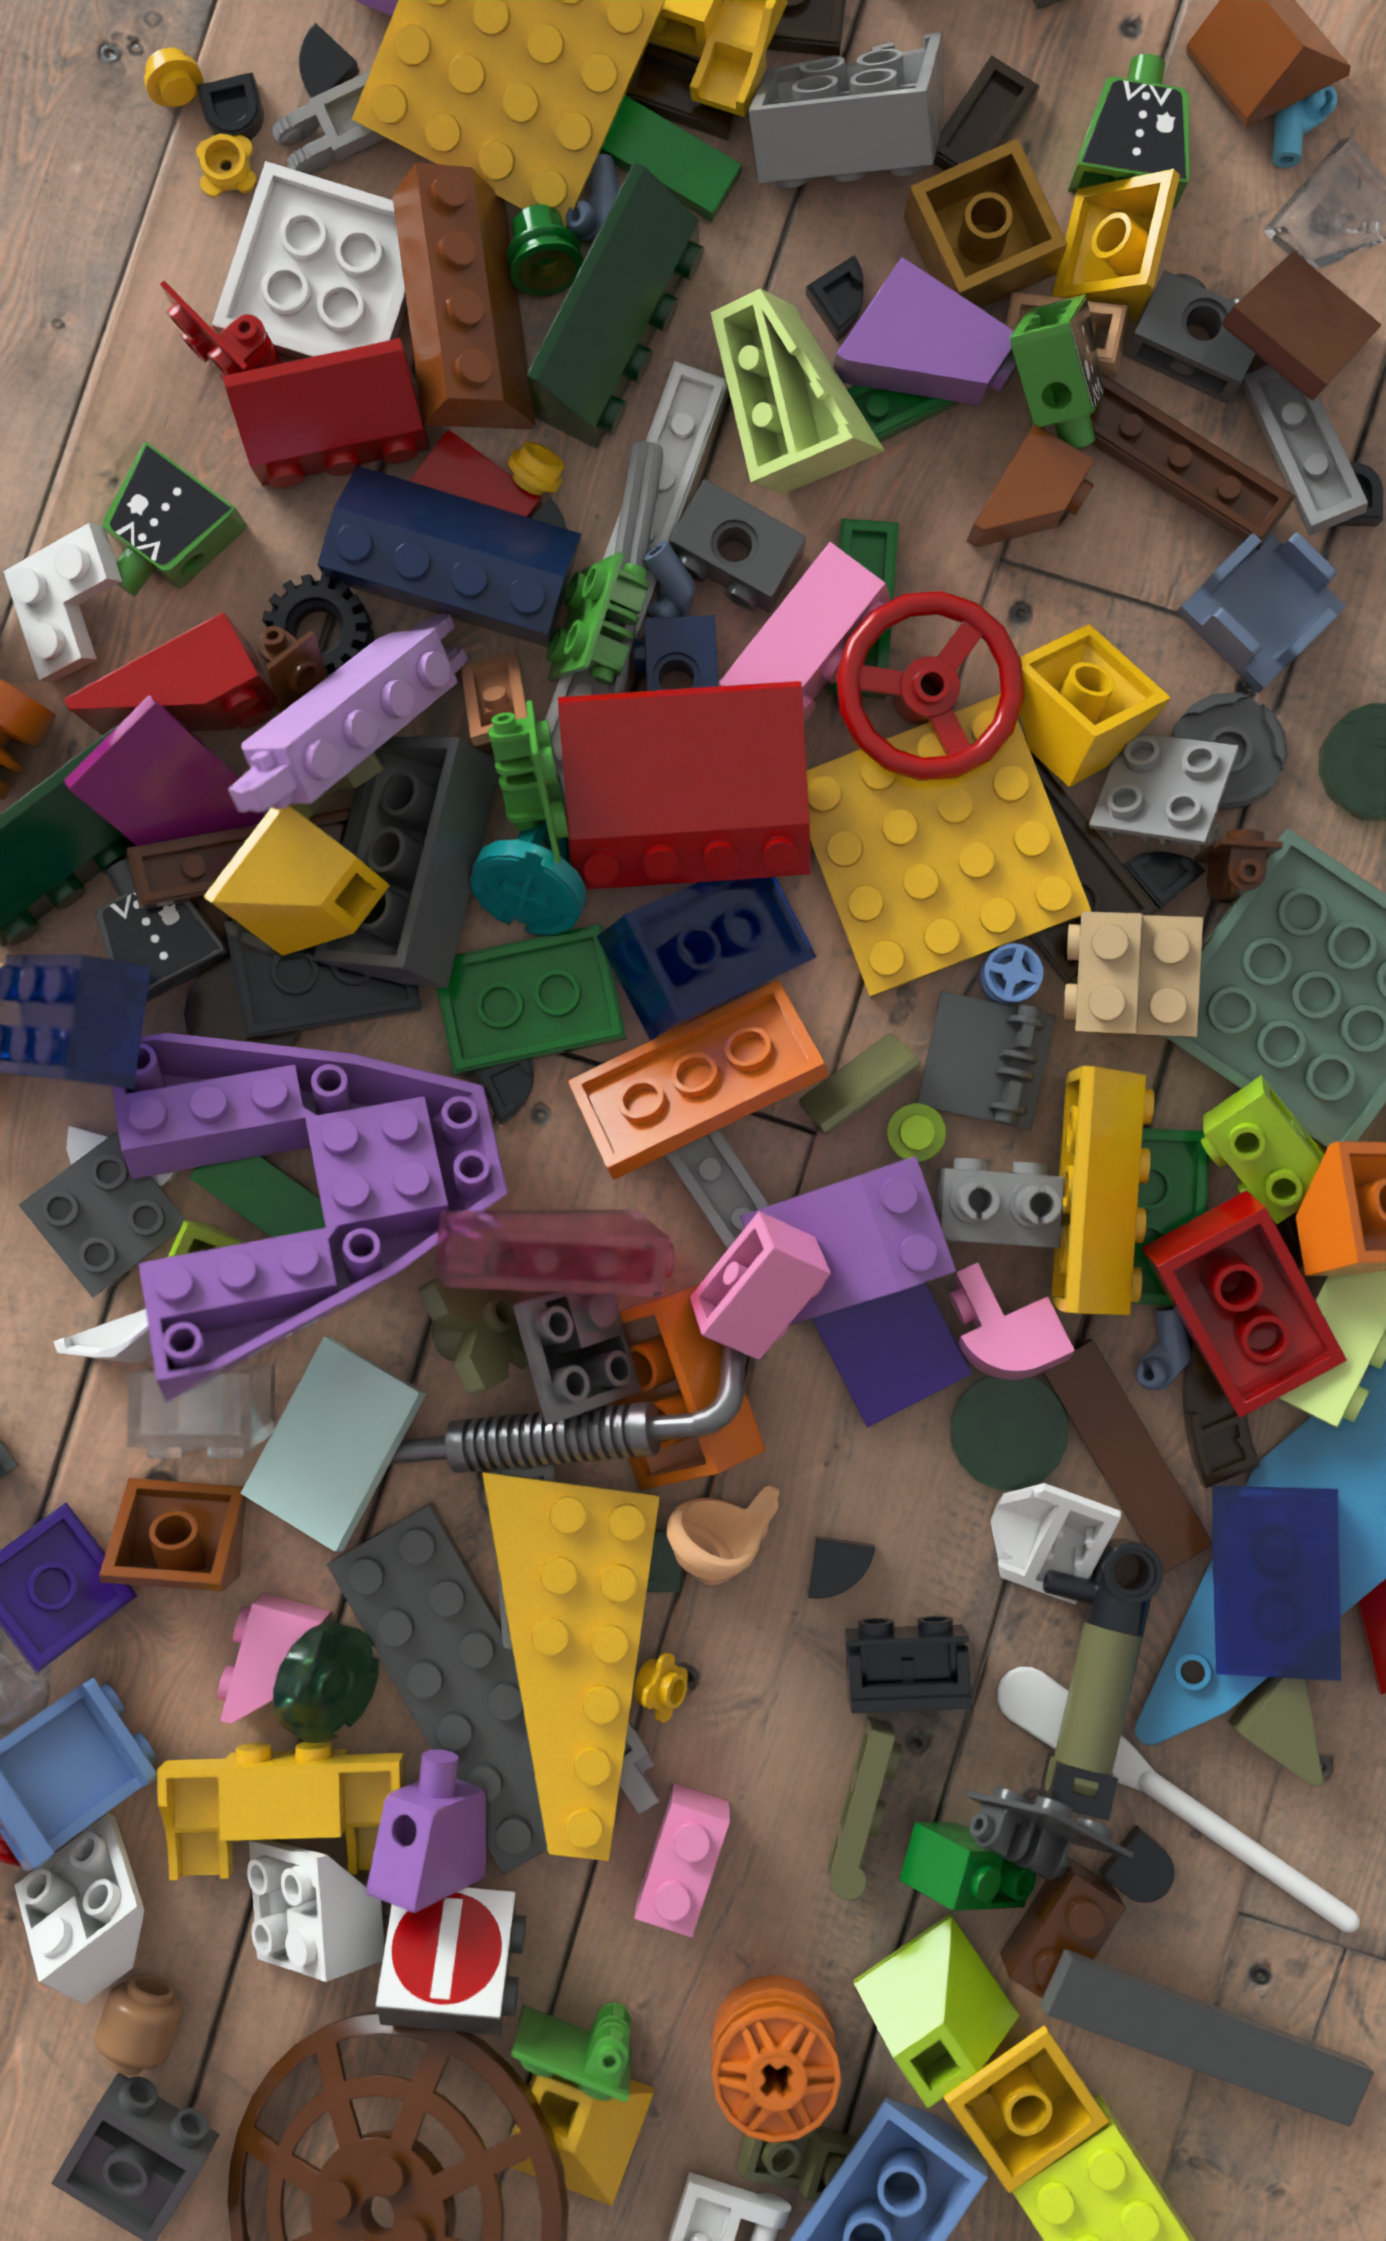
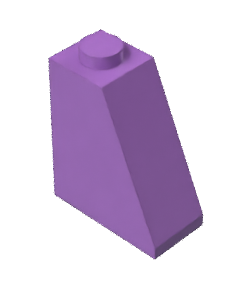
(926, 342)

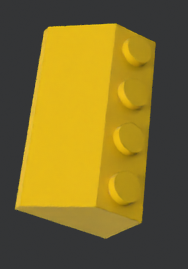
(1100, 1192)

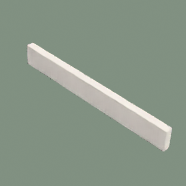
(684, 431)

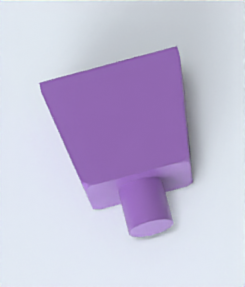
(430, 1837)

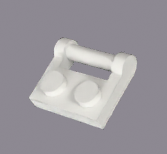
(714, 2210)

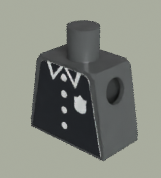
(170, 939)

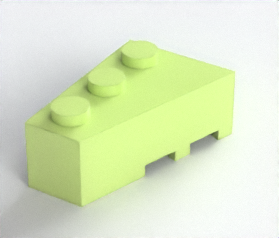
(787, 396)

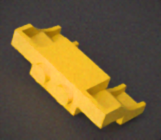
(730, 42)
(273, 1797)

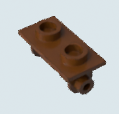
(292, 664)
(1236, 863)

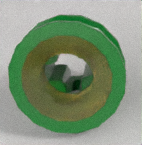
(543, 252)

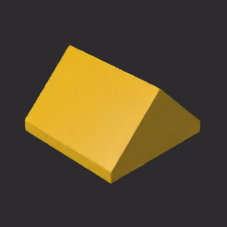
(1117, 240)

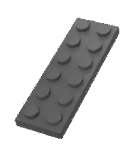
(449, 1667)

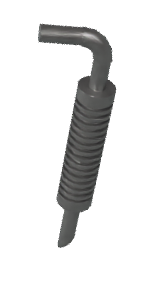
(591, 1436)

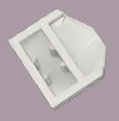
(118, 1340)
(1047, 1531)

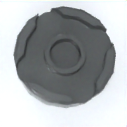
(1240, 722)

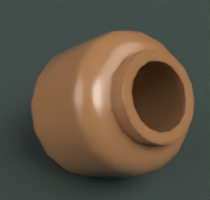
(138, 2024)

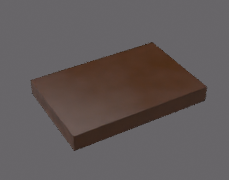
(1301, 325)

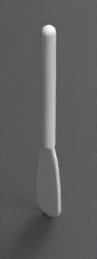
(1038, 1706)

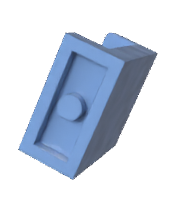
(68, 1771)

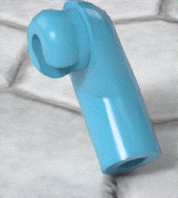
(1296, 121)

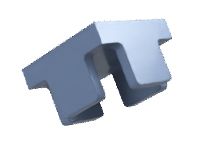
(1264, 606)

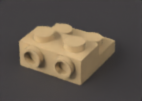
(1135, 974)

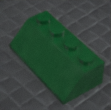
(615, 310)
(51, 851)

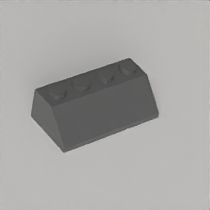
(421, 834)

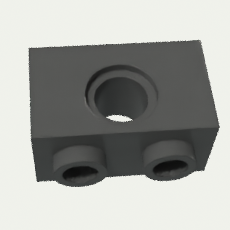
(1169, 348)
(720, 518)

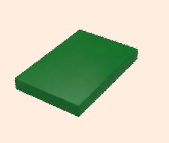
(530, 1000)
(1172, 1195)

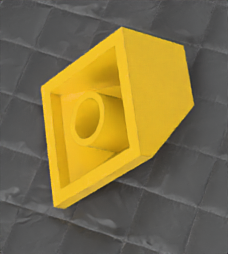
(1084, 703)

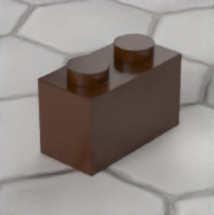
(1065, 1914)

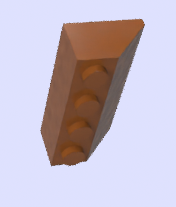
(461, 300)

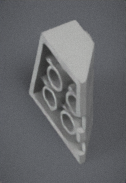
(850, 117)

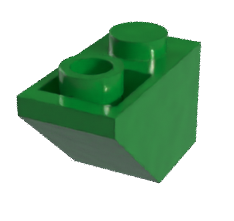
(959, 1873)

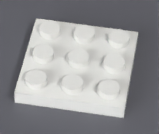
(316, 266)

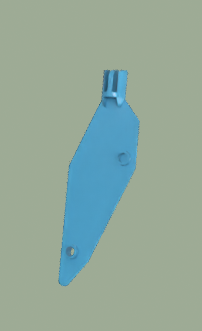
(1308, 1458)

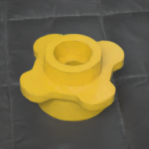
(222, 149)
(661, 1686)

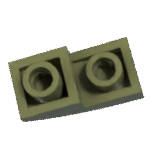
(796, 2163)

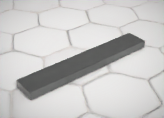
(1205, 2038)

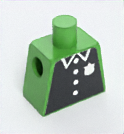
(1136, 129)
(1054, 348)
(167, 522)

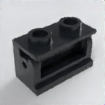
(907, 1666)

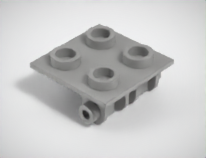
(1165, 790)

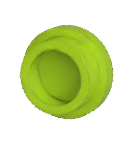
(916, 1132)

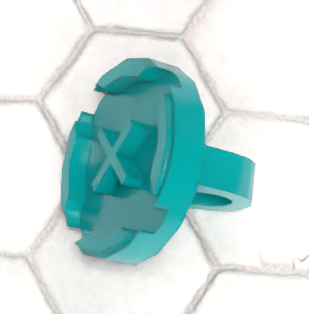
(526, 884)

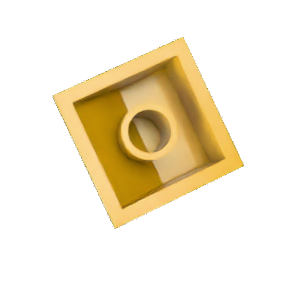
(1026, 2108)

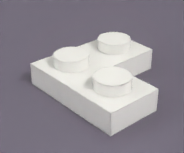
(48, 598)

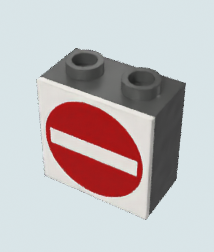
(452, 1963)

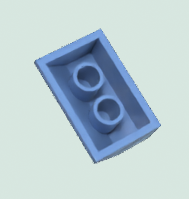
(899, 2181)

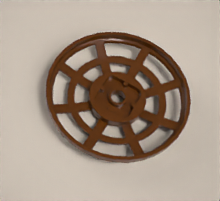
(394, 2161)

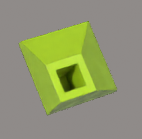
(937, 2009)

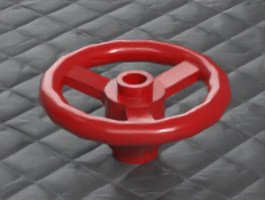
(942, 677)

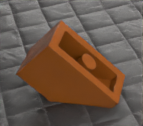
(1034, 490)

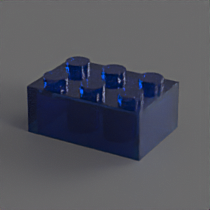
(72, 1018)

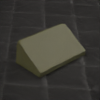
(859, 1083)

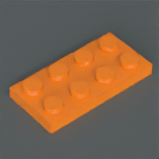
(697, 1079)

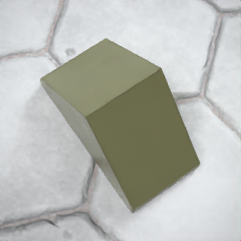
(1281, 1724)

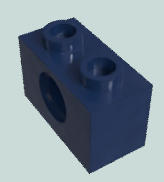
(678, 645)

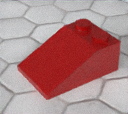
(201, 677)
(1244, 1303)

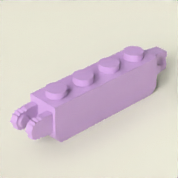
(347, 716)

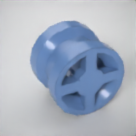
(1024, 967)

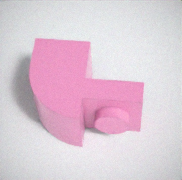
(1010, 1344)

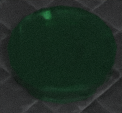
(1355, 762)
(1008, 1431)
(325, 1681)

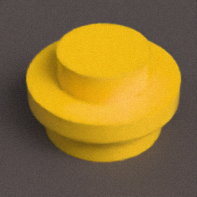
(172, 77)
(536, 468)

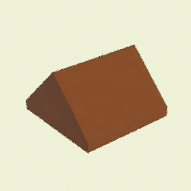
(1264, 56)
(176, 1535)

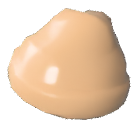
(718, 1537)

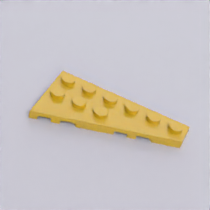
(574, 1611)

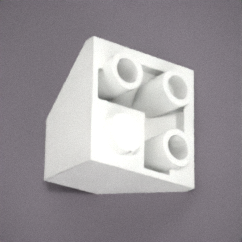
(311, 1912)
(83, 1913)

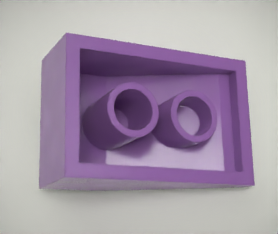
(873, 1233)

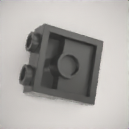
(136, 2157)

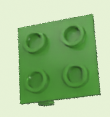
(593, 595)
(529, 774)
(593, 2058)

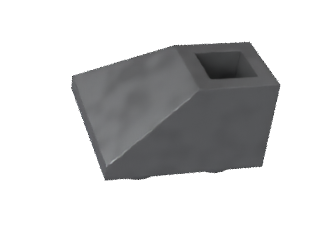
(576, 1352)

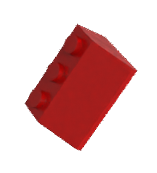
(328, 413)

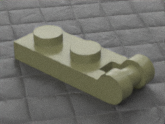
(861, 1810)

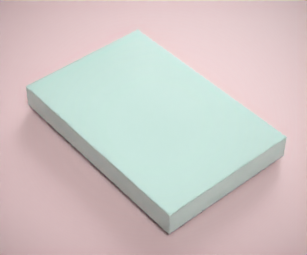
(333, 1444)

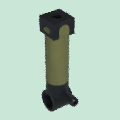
(1101, 1678)

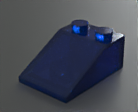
(703, 949)
(1276, 1582)

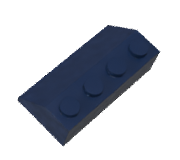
(449, 555)

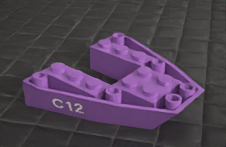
(385, 1158)

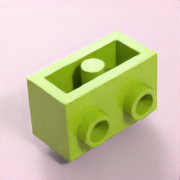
(1263, 1147)

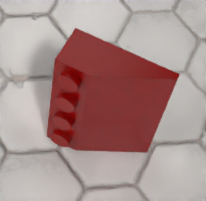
(686, 784)

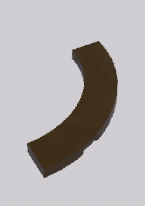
(1215, 1434)

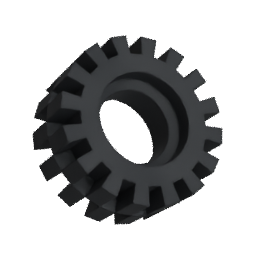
(324, 597)

